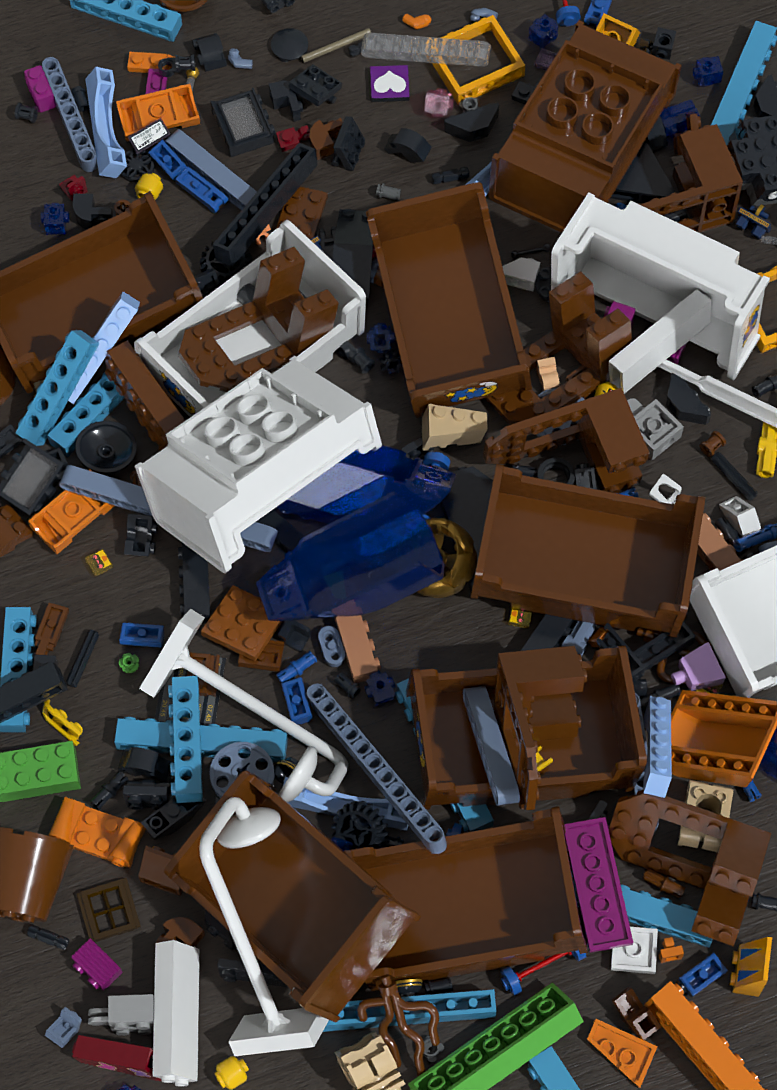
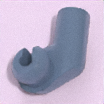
(483, 12)
(237, 61)

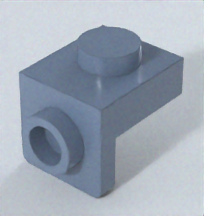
(64, 1027)

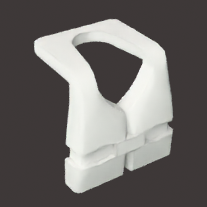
(656, 495)

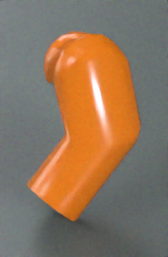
(417, 22)

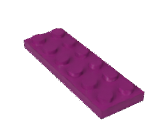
(597, 885)

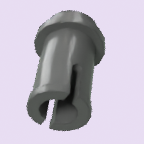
(388, 192)

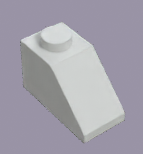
(522, 273)
(741, 515)

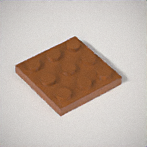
(241, 624)

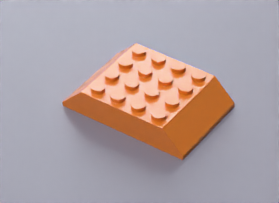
(720, 736)

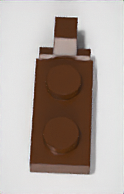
(50, 628)

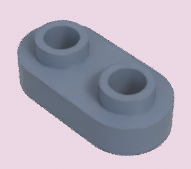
(331, 647)

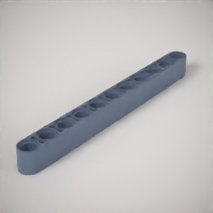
(134, 499)
(380, 773)

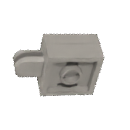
(659, 423)
(126, 1014)

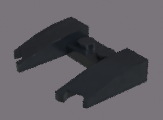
(651, 652)

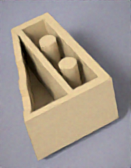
(452, 426)

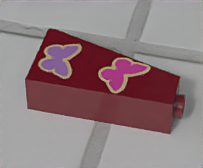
(115, 1056)

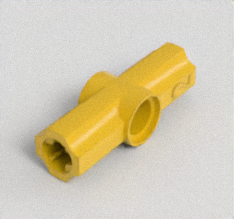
(767, 451)

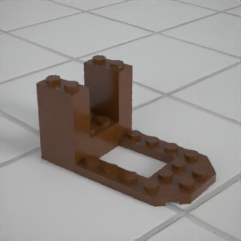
(705, 182)
(277, 301)
(584, 335)
(603, 428)
(535, 706)
(724, 885)

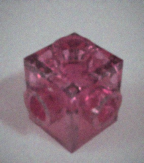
(432, 102)

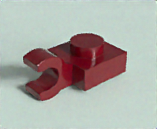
(290, 138)

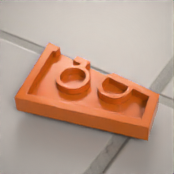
(623, 1050)

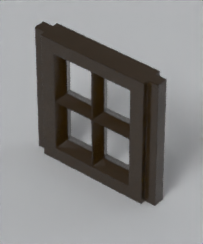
(127, 905)

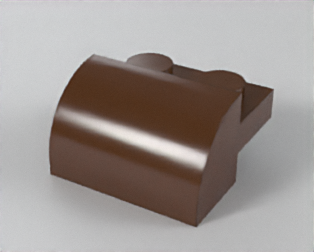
(12, 530)

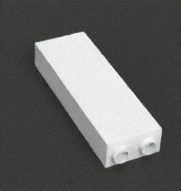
(660, 341)
(176, 1013)

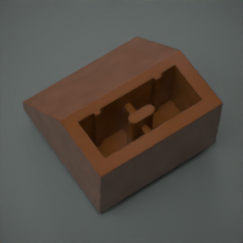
(153, 869)

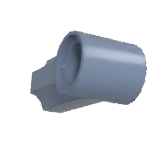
(580, 636)

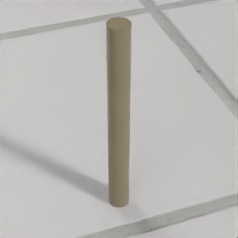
(335, 45)

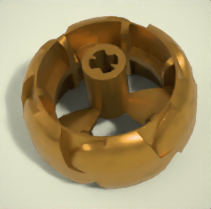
(458, 566)

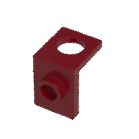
(76, 186)

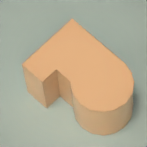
(547, 373)

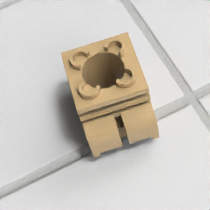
(714, 798)
(370, 1065)

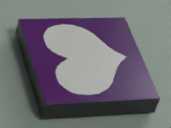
(389, 83)

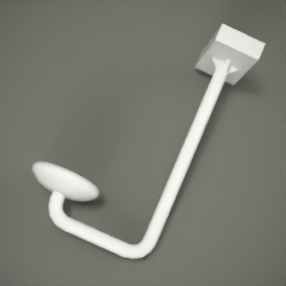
(176, 655)
(273, 1028)

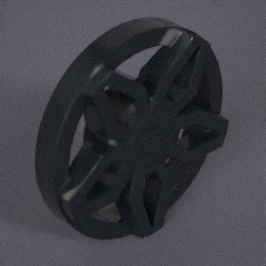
(137, 165)

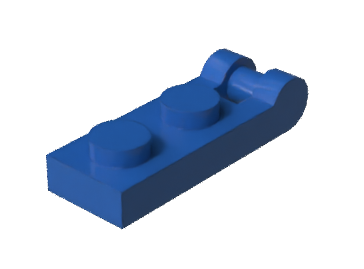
(597, 8)
(201, 189)

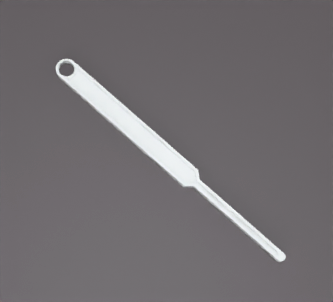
(726, 394)

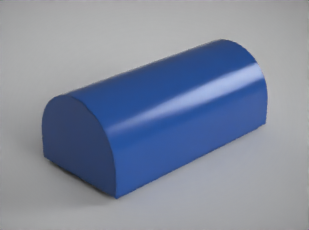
(167, 159)
(142, 635)
(297, 701)
(702, 975)

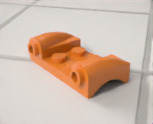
(172, 105)
(66, 518)
(97, 832)

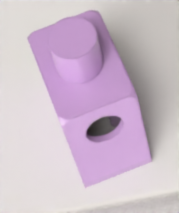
(699, 669)

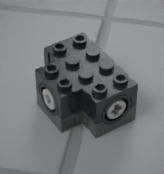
(755, 156)

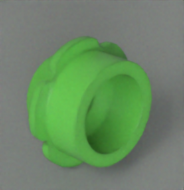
(129, 668)

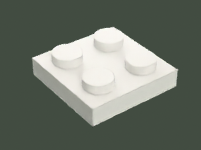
(639, 956)

